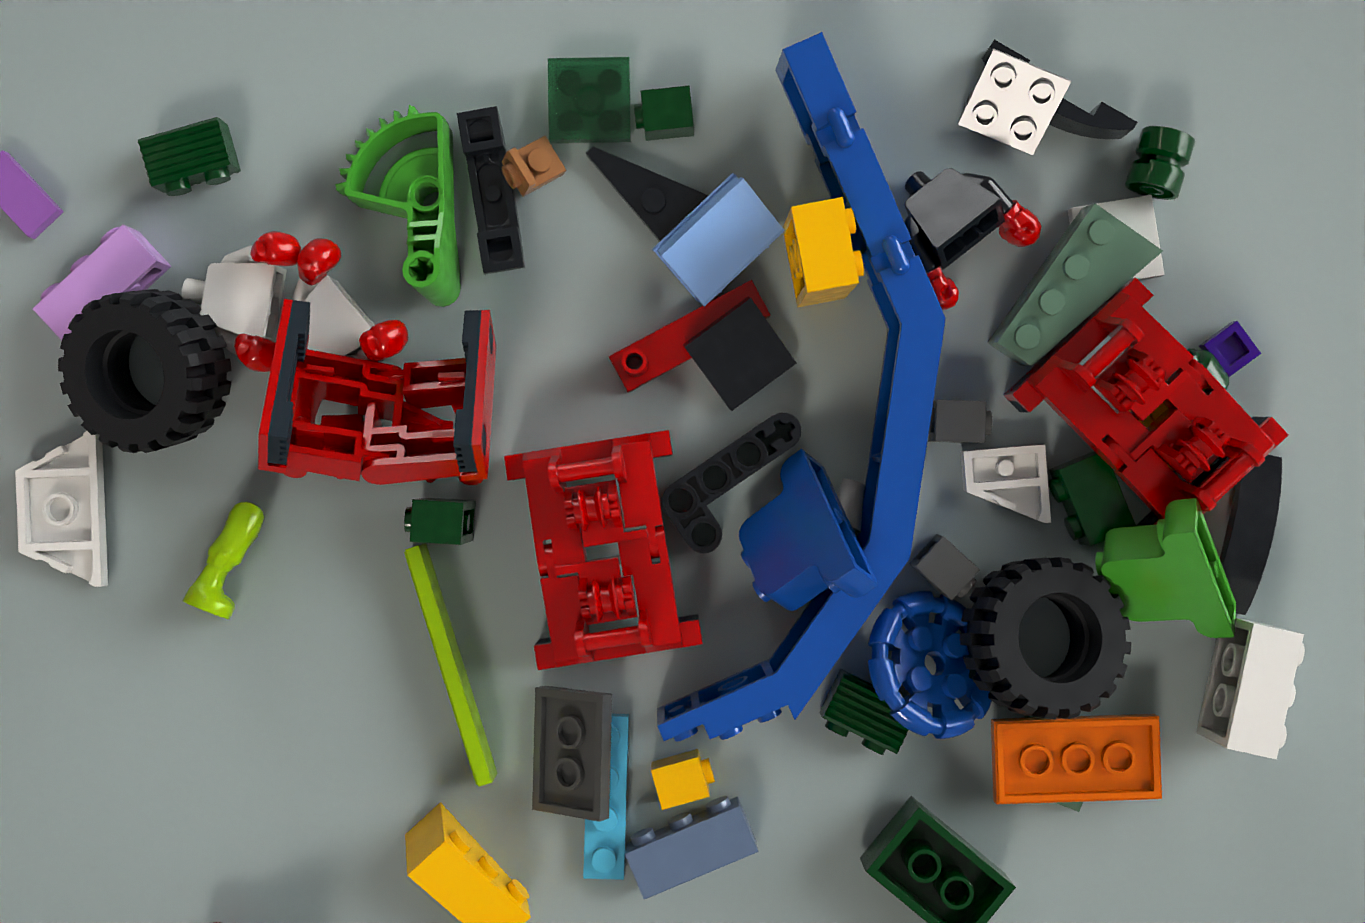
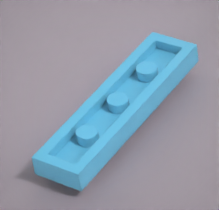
(607, 839)

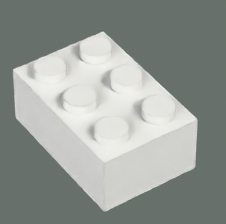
(1251, 688)

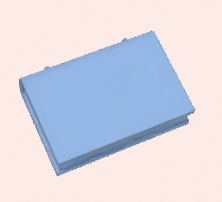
(718, 239)

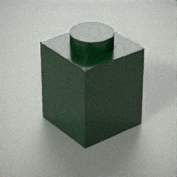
(665, 113)

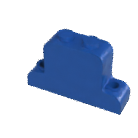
(804, 540)

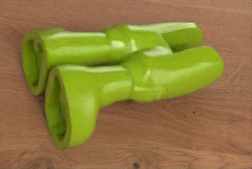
(223, 555)

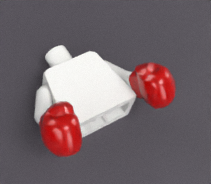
(246, 296)
(335, 318)

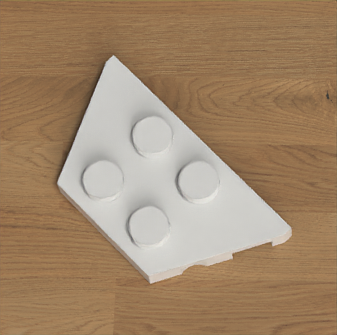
(64, 509)

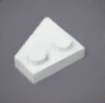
(1010, 478)

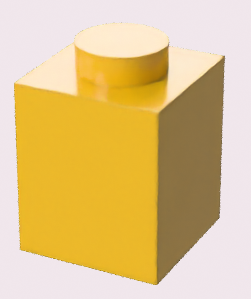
(682, 778)

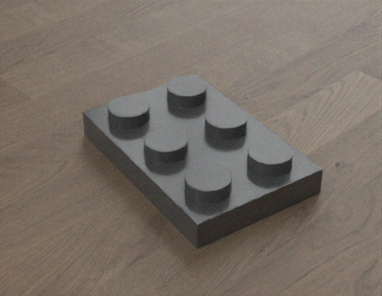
(572, 752)

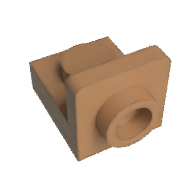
(532, 166)

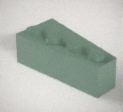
(1076, 278)

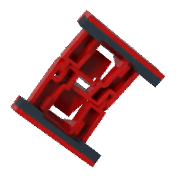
(346, 445)

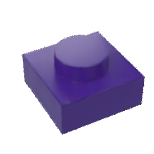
(1231, 347)

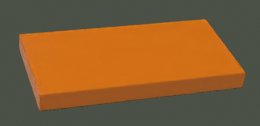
(1076, 759)

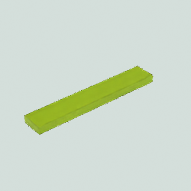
(451, 664)

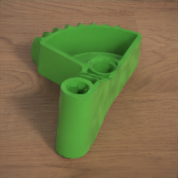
(431, 240)

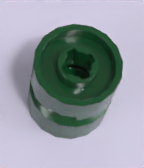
(1160, 156)

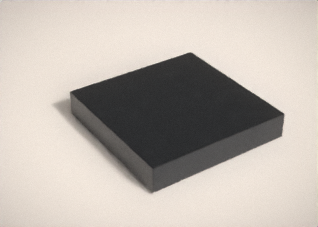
(739, 353)

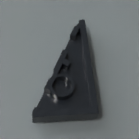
(652, 197)

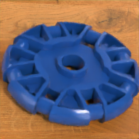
(908, 666)

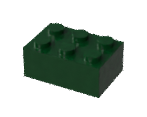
(935, 869)

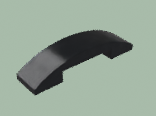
(1100, 123)
(492, 196)
(1251, 530)

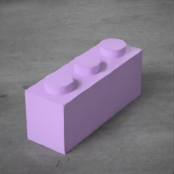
(118, 265)

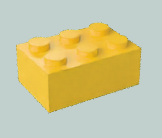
(822, 251)

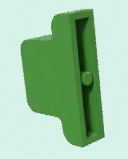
(1170, 571)

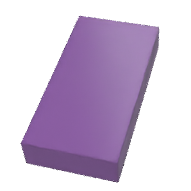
(24, 199)

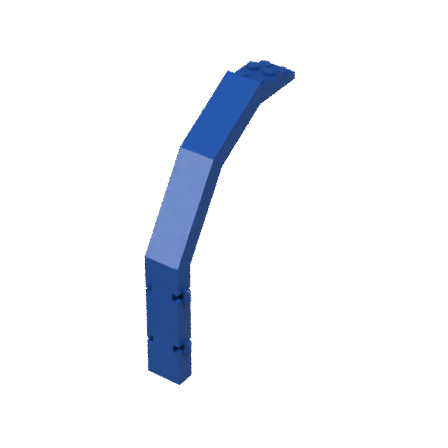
(900, 421)

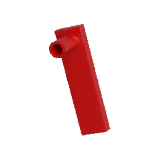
(665, 349)

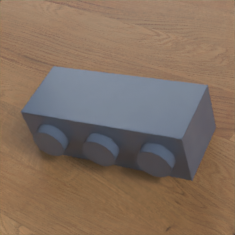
(690, 846)

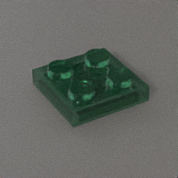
(589, 100)

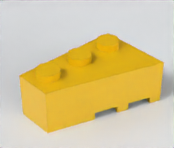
(461, 873)

